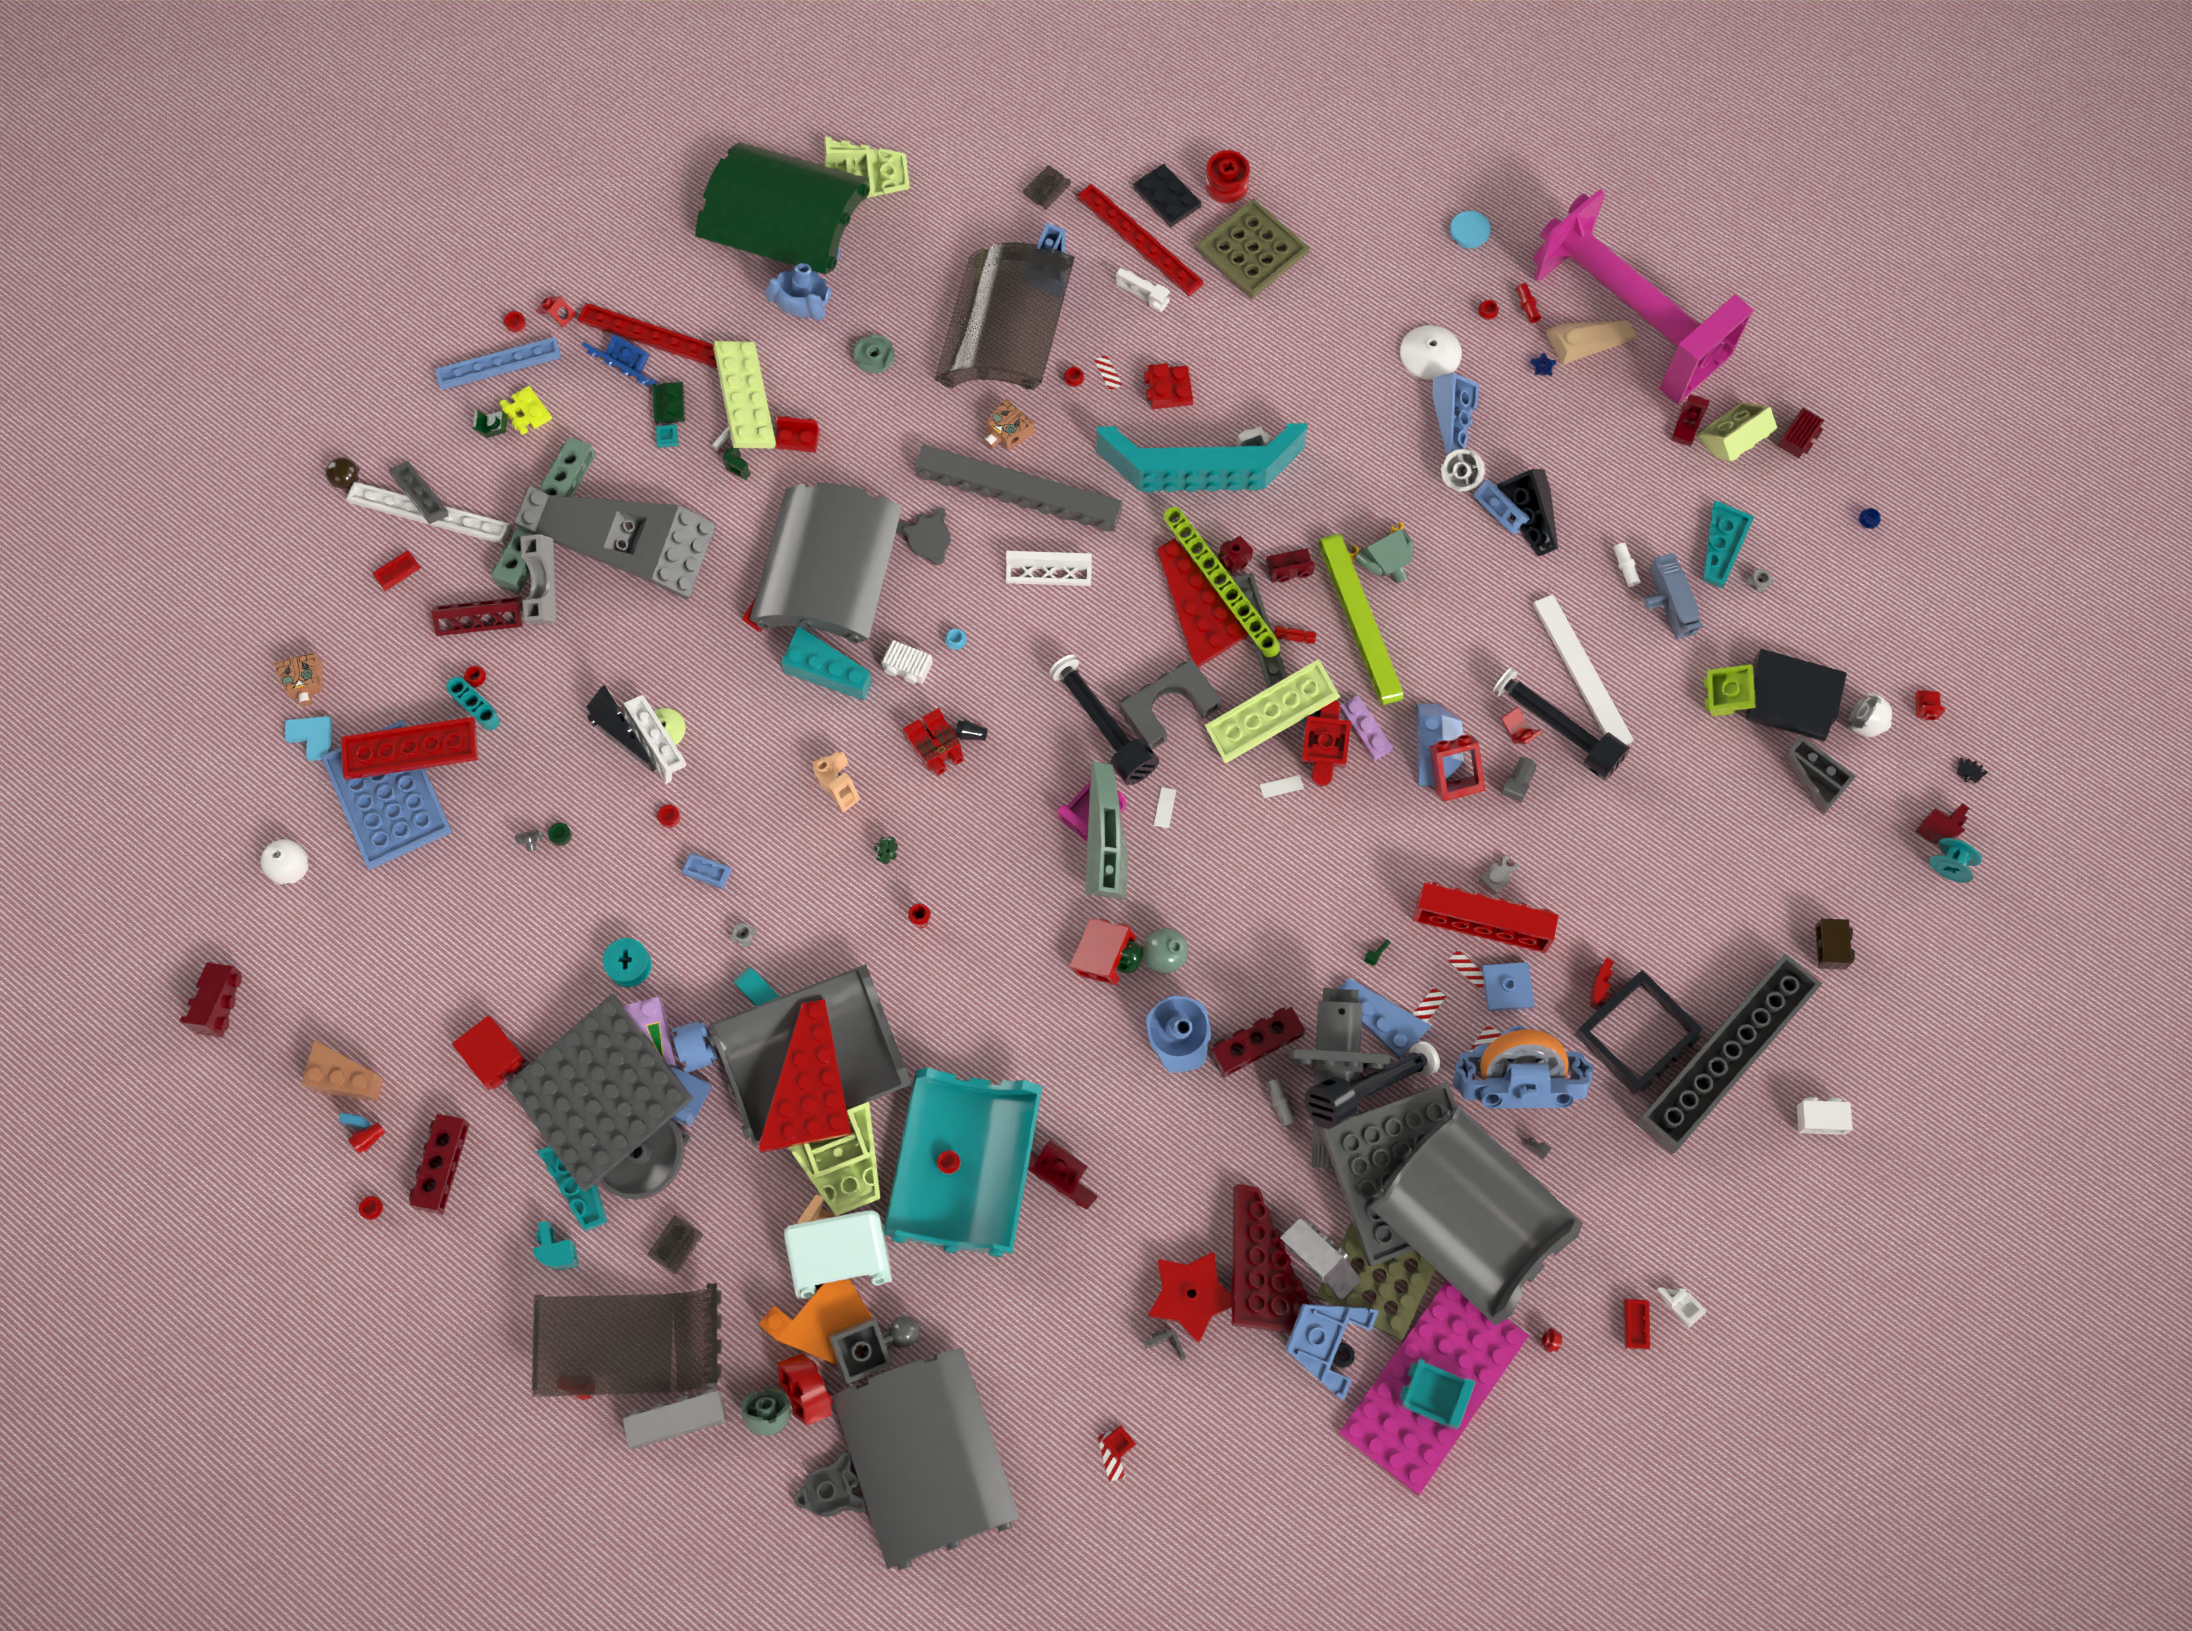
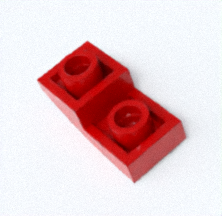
(1600, 984)

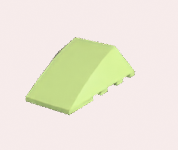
(883, 167)
(844, 1166)

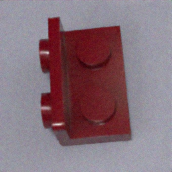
(1290, 565)

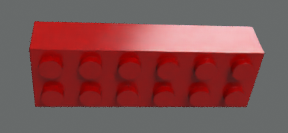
(1486, 917)

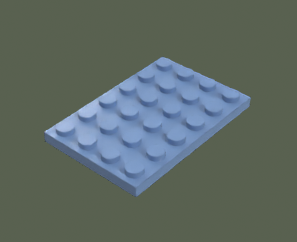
(388, 811)

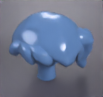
(800, 292)

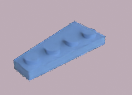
(1387, 1021)

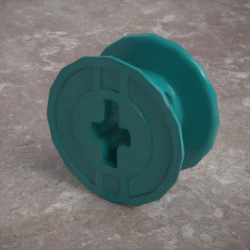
(1954, 861)
(616, 956)

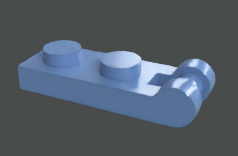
(1500, 506)

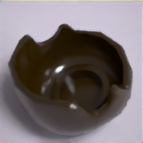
(342, 472)

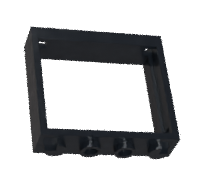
(1610, 1061)

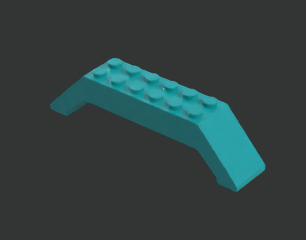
(1200, 466)

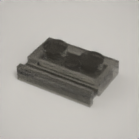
(1046, 187)
(675, 1244)

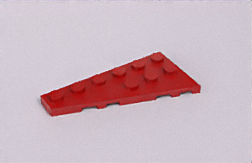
(1202, 613)

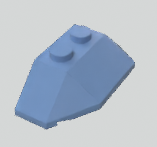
(1435, 725)

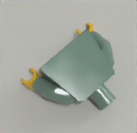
(1387, 554)

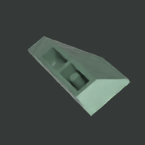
(1106, 837)

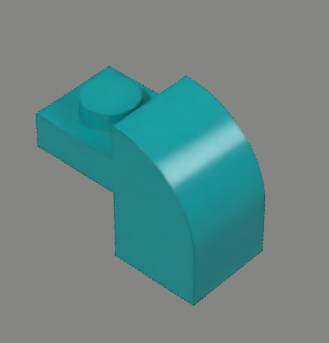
(554, 1254)

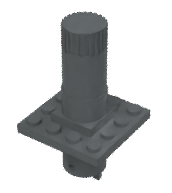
(1336, 1052)

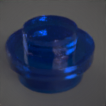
(1869, 518)

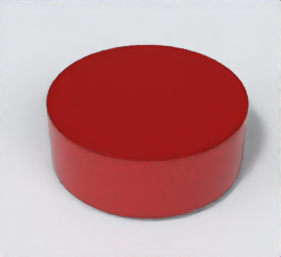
(514, 321)
(668, 816)

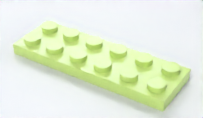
(744, 394)
(1272, 711)

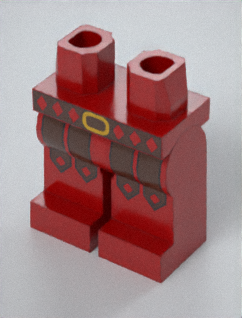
(938, 749)

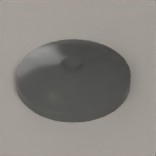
(649, 1166)

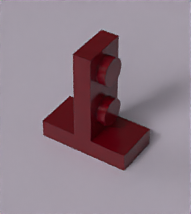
(1689, 419)

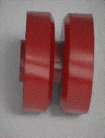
(1227, 176)

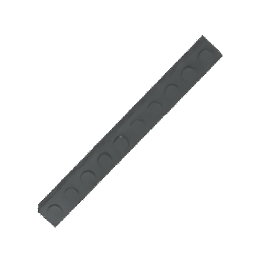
(1018, 488)

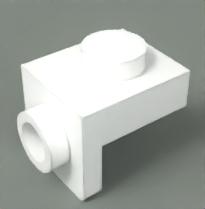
(1253, 437)

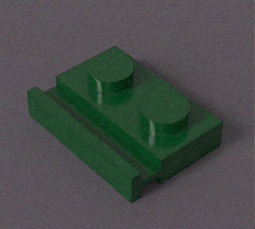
(669, 402)

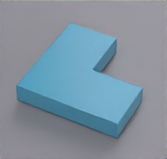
(314, 731)

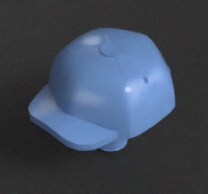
(1179, 1033)

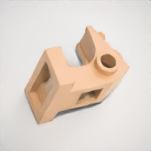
(826, 772)

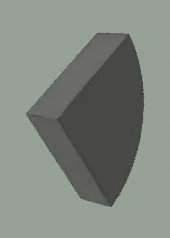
(1540, 1150)

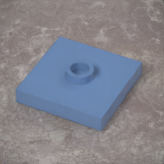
(1508, 986)

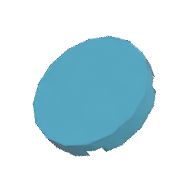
(1470, 229)

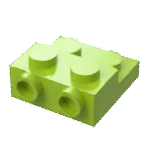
(1729, 689)

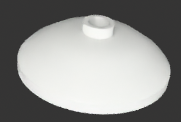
(1427, 360)

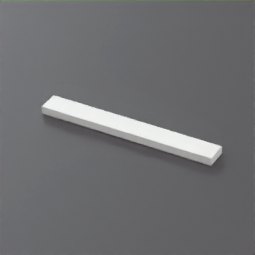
(401, 506)
(1581, 669)

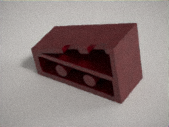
(213, 1001)

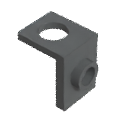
(1162, 1336)

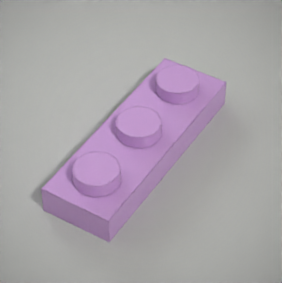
(1366, 728)

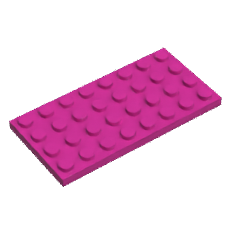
(1454, 1339)

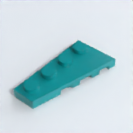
(1724, 542)
(585, 1205)

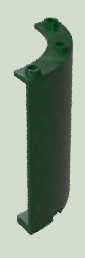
(779, 206)

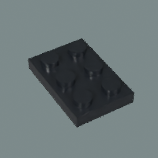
(1167, 195)

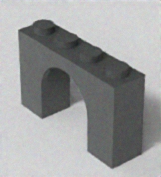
(1184, 680)

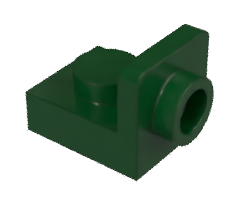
(490, 424)
(735, 464)

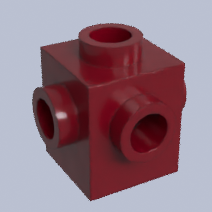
(1235, 554)

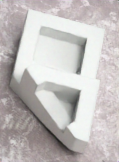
(1683, 1305)

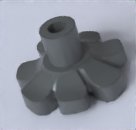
(529, 839)

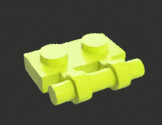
(531, 407)

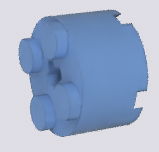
(693, 1045)

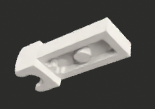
(1143, 289)

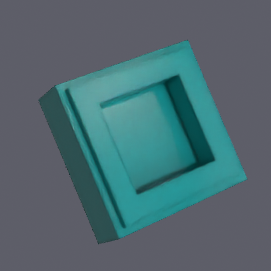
(667, 436)

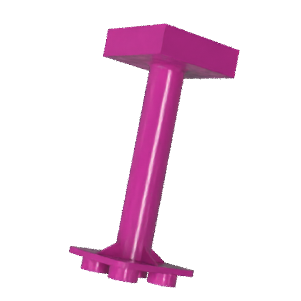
(1699, 346)

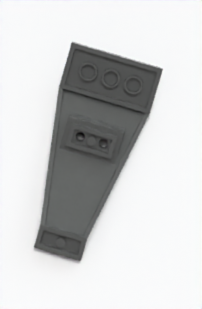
(661, 546)

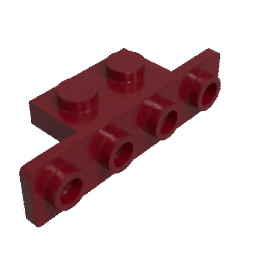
(1062, 1173)

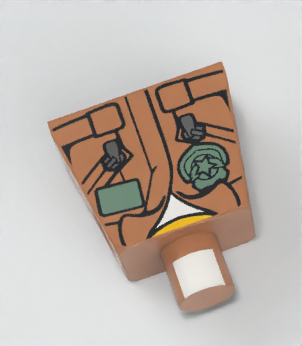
(1008, 426)
(301, 677)

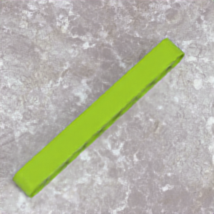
(1225, 589)
(1360, 619)

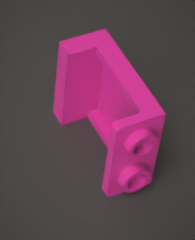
(1076, 813)

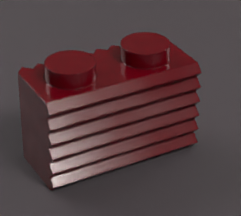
(1801, 432)

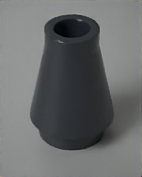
(970, 731)

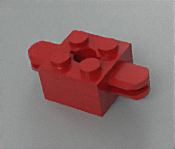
(1326, 743)

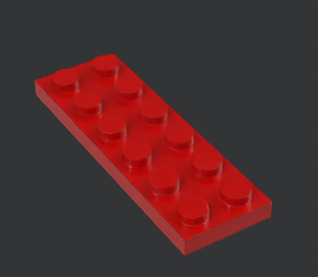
(409, 748)

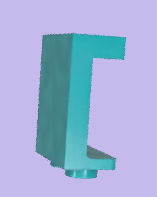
(1436, 1394)

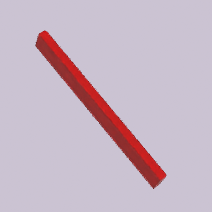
(1140, 240)
(648, 334)

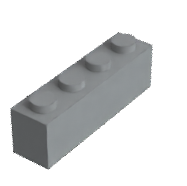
(675, 1419)

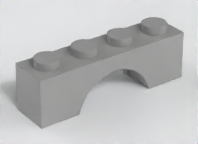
(538, 554)

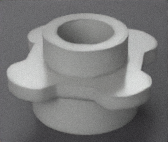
(1764, 576)
(741, 928)

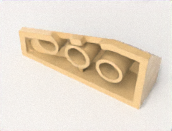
(1583, 339)

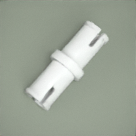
(1626, 564)

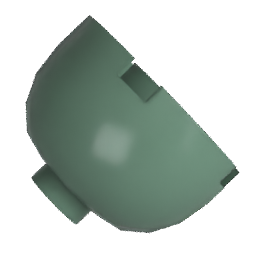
(1165, 950)
(766, 1411)

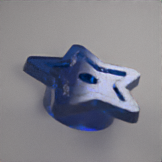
(1543, 370)

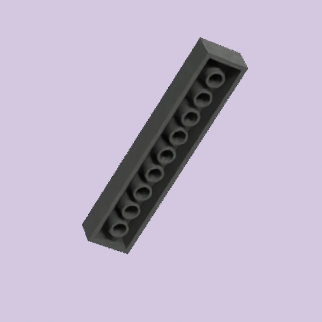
(1728, 1054)

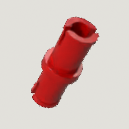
(1528, 303)

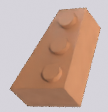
(338, 1075)

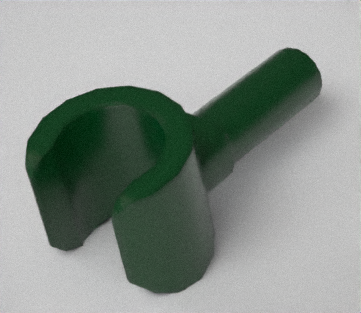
(1373, 957)

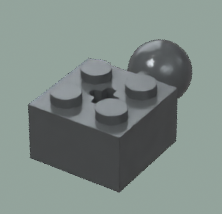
(875, 1357)

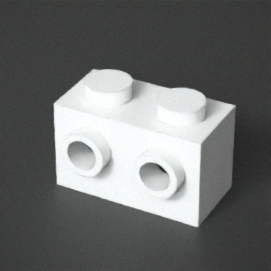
(1824, 1116)

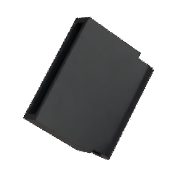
(1795, 695)

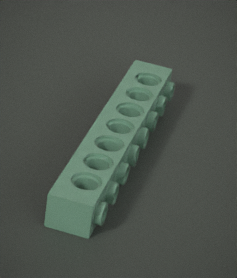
(573, 450)

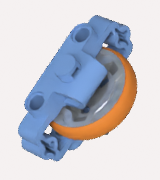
(1523, 1072)

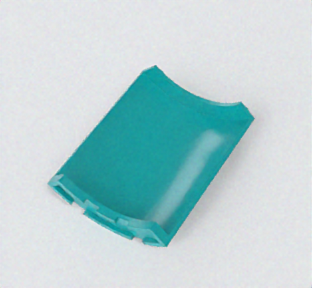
(994, 1138)

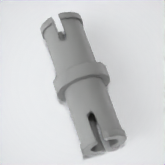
(1281, 1102)

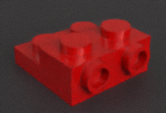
(1168, 386)

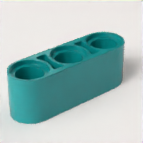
(469, 695)
(754, 987)

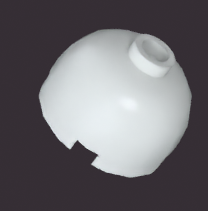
(1455, 468)
(1871, 716)
(284, 862)

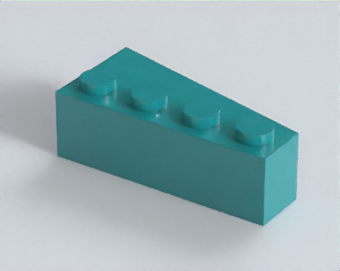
(823, 665)

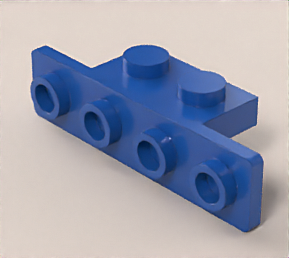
(624, 355)

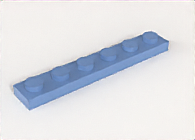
(498, 363)

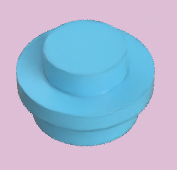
(955, 639)

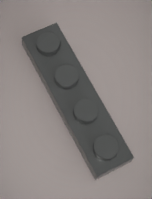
(418, 492)

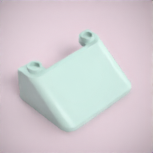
(837, 1251)

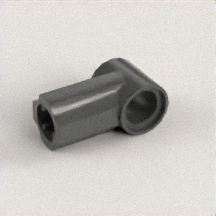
(1518, 782)

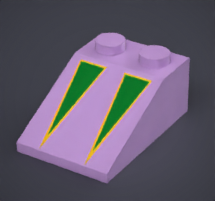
(652, 1020)

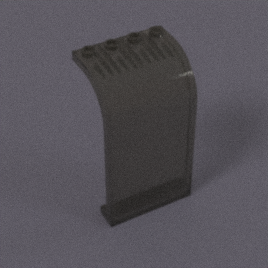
(626, 1343)

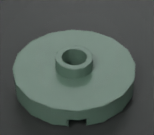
(871, 346)

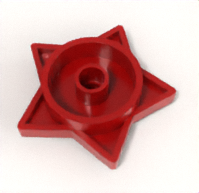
(1195, 1312)

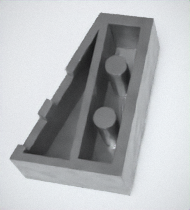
(1818, 773)
(1321, 1257)

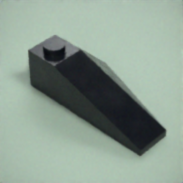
(1533, 496)
(611, 723)

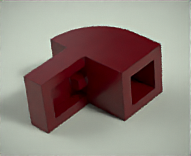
(1939, 826)

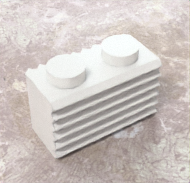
(906, 662)

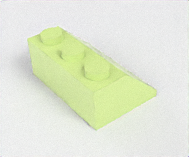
(1738, 430)

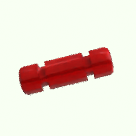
(1294, 634)

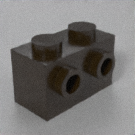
(1834, 944)

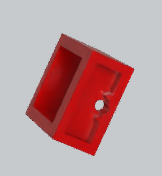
(1464, 786)

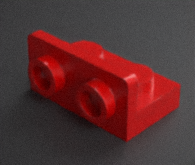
(797, 434)

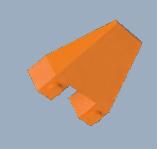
(828, 1311)

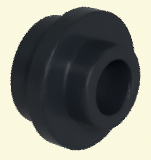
(1350, 1356)

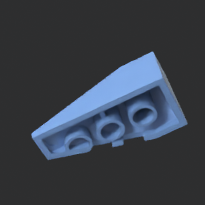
(1454, 403)

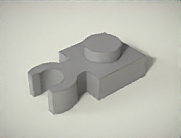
(1497, 877)

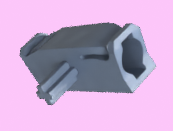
(1674, 596)

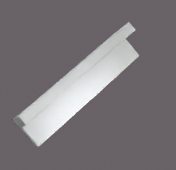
(1045, 561)
(653, 737)

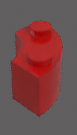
(805, 1389)

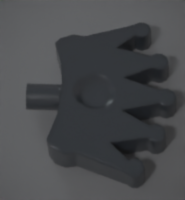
(1970, 772)

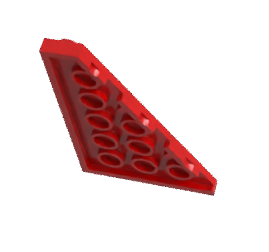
(809, 1091)

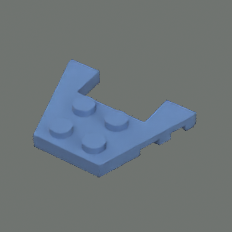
(1318, 1337)

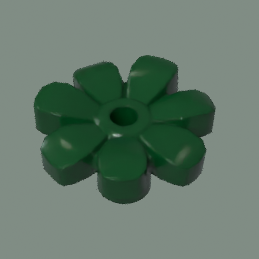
(886, 849)

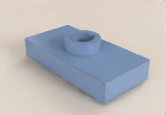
(706, 871)

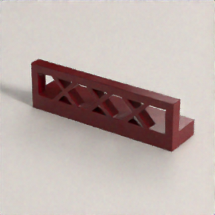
(477, 608)

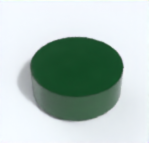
(559, 834)

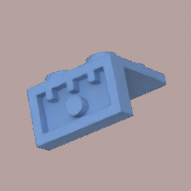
(699, 1091)

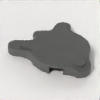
(928, 536)
(830, 1489)

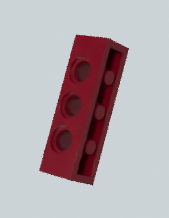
(1230, 1063)
(436, 1200)

